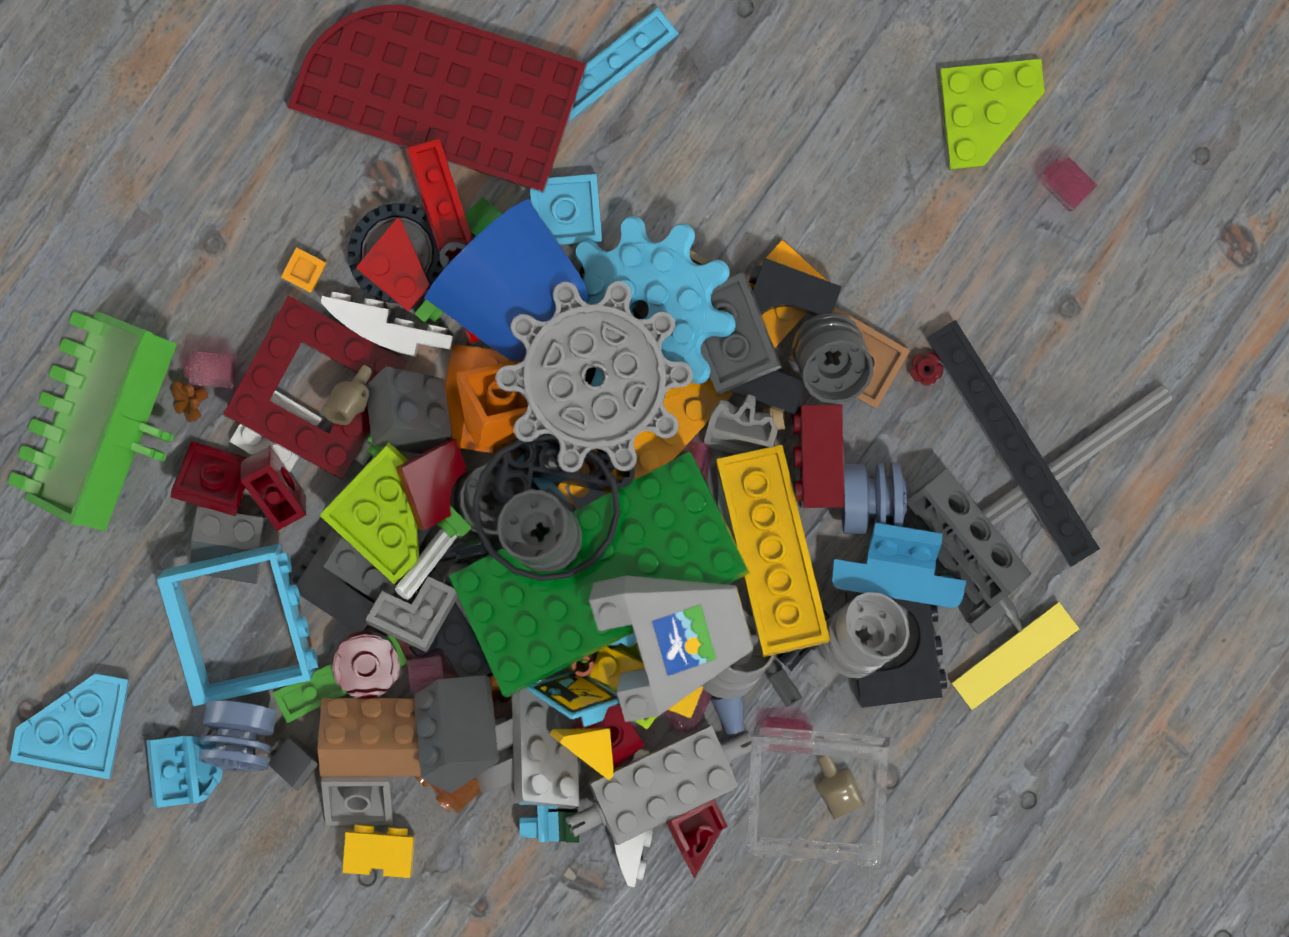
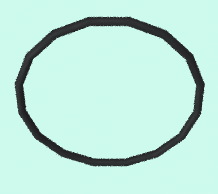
(532, 575)

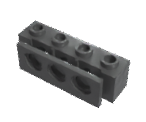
(970, 543)

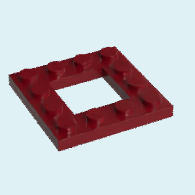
(251, 400)

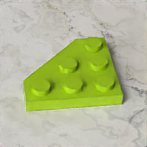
(985, 107)
(377, 516)

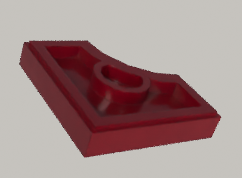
(429, 482)

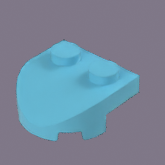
(177, 773)

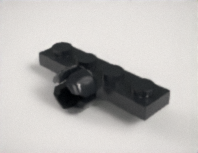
(456, 642)

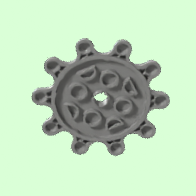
(632, 371)

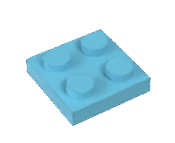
(570, 208)

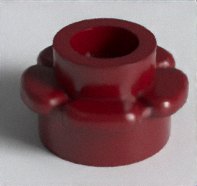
(918, 373)

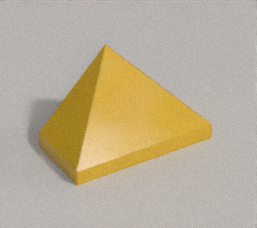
(589, 745)

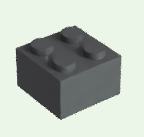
(408, 410)

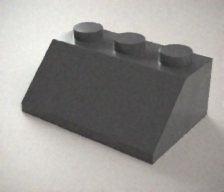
(455, 731)

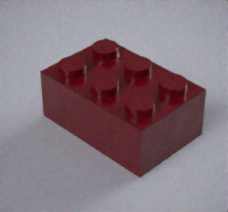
(819, 456)

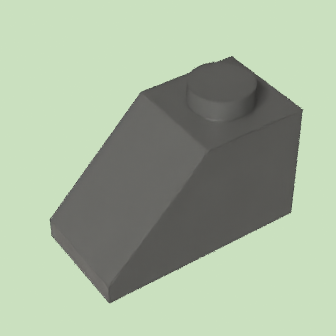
(293, 761)

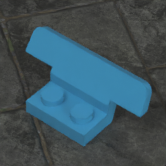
(900, 567)

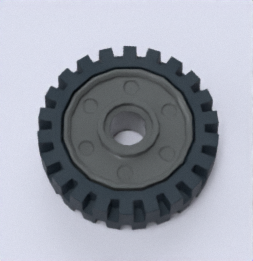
(375, 224)

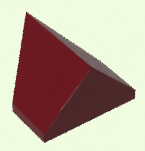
(697, 833)

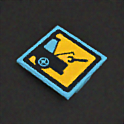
(576, 696)

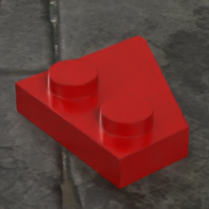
(396, 267)

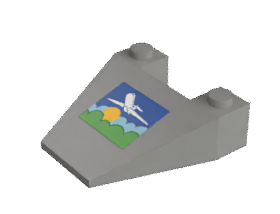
(682, 632)

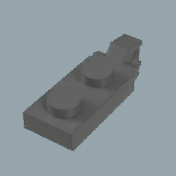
(356, 570)

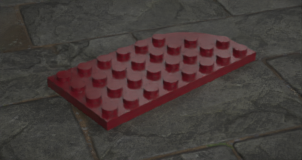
(433, 78)

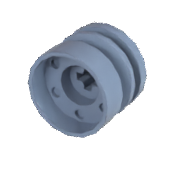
(872, 497)
(237, 735)

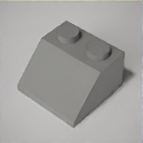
(357, 800)

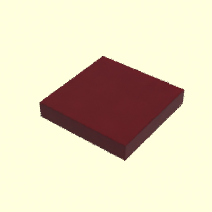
(210, 479)

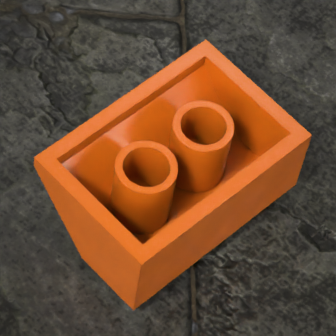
(463, 359)
(487, 408)

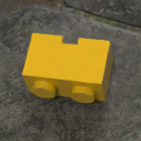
(379, 850)

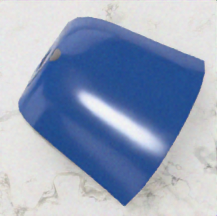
(503, 275)

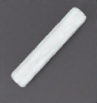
(424, 565)

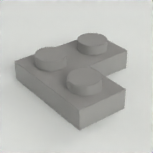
(417, 622)

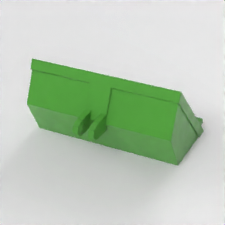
(96, 420)

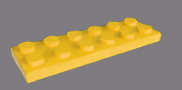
(774, 549)

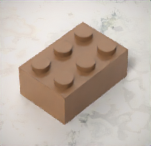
(368, 737)

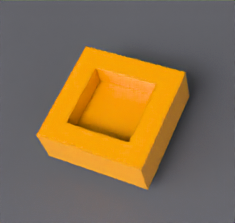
(304, 270)

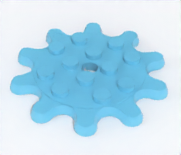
(667, 282)

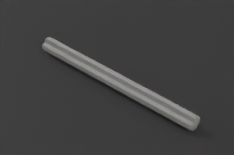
(1085, 449)

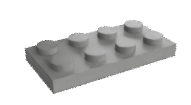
(542, 766)

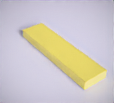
(1015, 655)

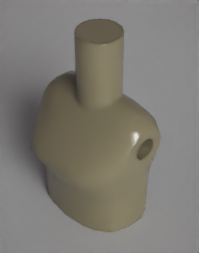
(348, 398)
(838, 789)

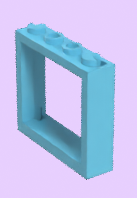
(186, 639)

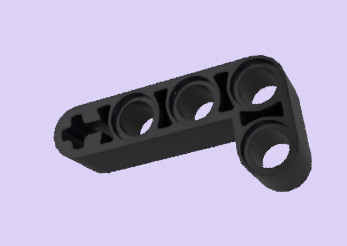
(534, 467)

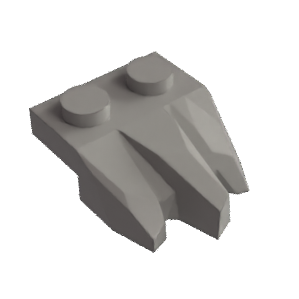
(740, 427)

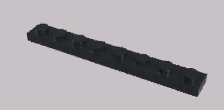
(1013, 443)

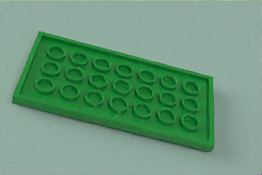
(663, 532)

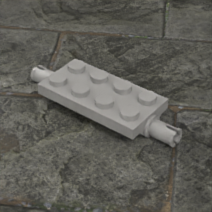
(662, 785)

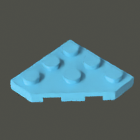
(76, 730)

